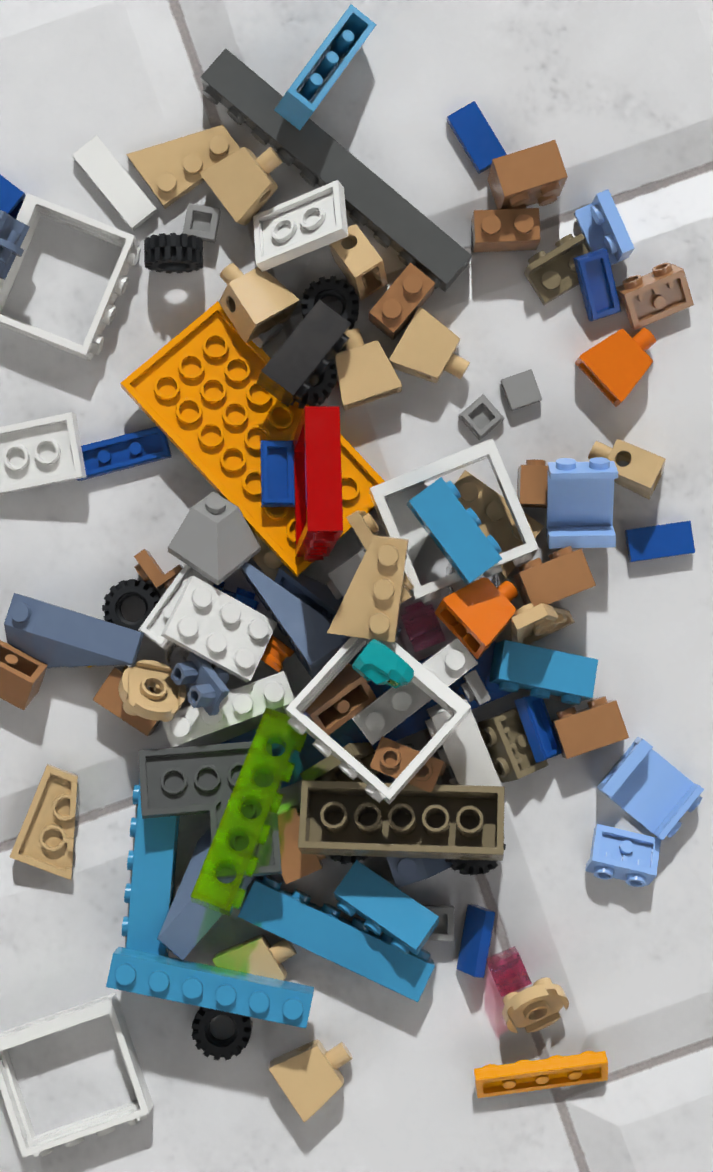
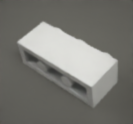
(463, 750)

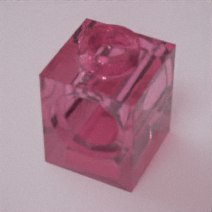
(422, 626)
(508, 971)

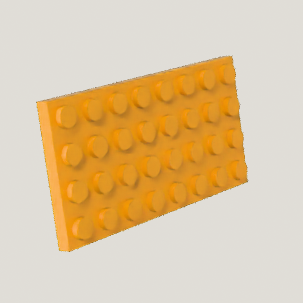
(213, 410)

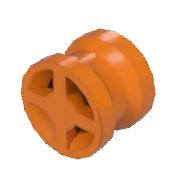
(276, 653)

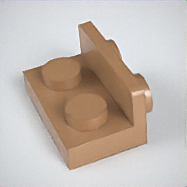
(655, 295)
(394, 757)

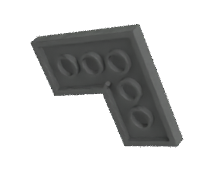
(201, 782)

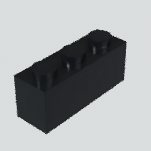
(304, 354)

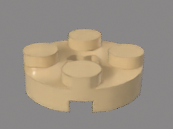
(148, 705)
(534, 1006)

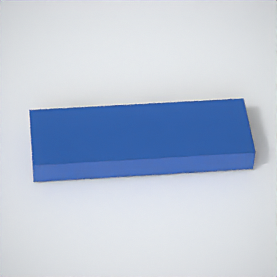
(125, 452)

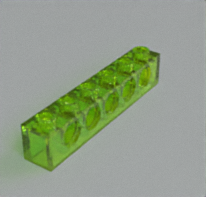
(226, 896)

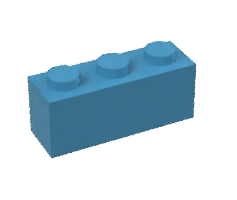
(455, 530)
(543, 672)
(385, 909)

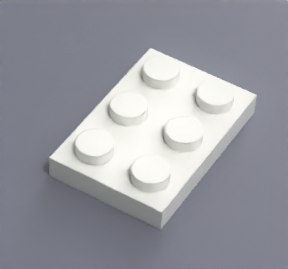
(300, 226)
(40, 453)
(219, 629)

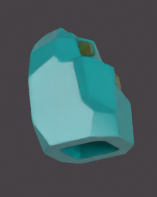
(382, 666)

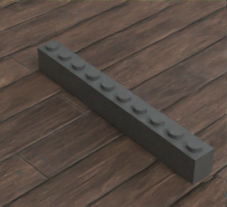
(324, 161)

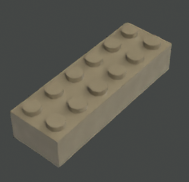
(442, 824)

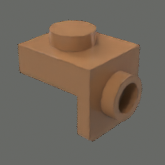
(150, 570)

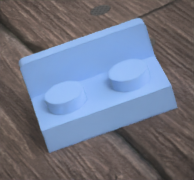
(604, 228)
(623, 856)

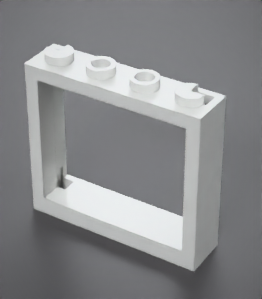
(30, 214)
(440, 468)
(349, 765)
(100, 1123)

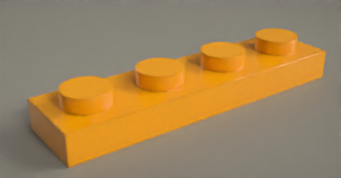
(541, 1074)

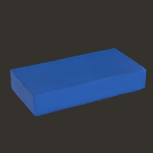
(475, 136)
(597, 284)
(277, 473)
(659, 541)
(538, 728)
(475, 940)

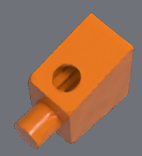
(618, 363)
(478, 613)

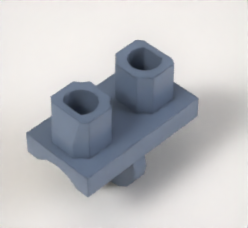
(11, 238)
(205, 683)

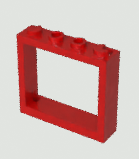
(317, 482)

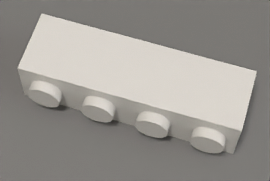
(401, 702)
(236, 707)

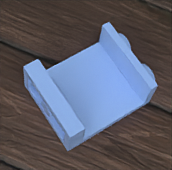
(580, 503)
(651, 789)

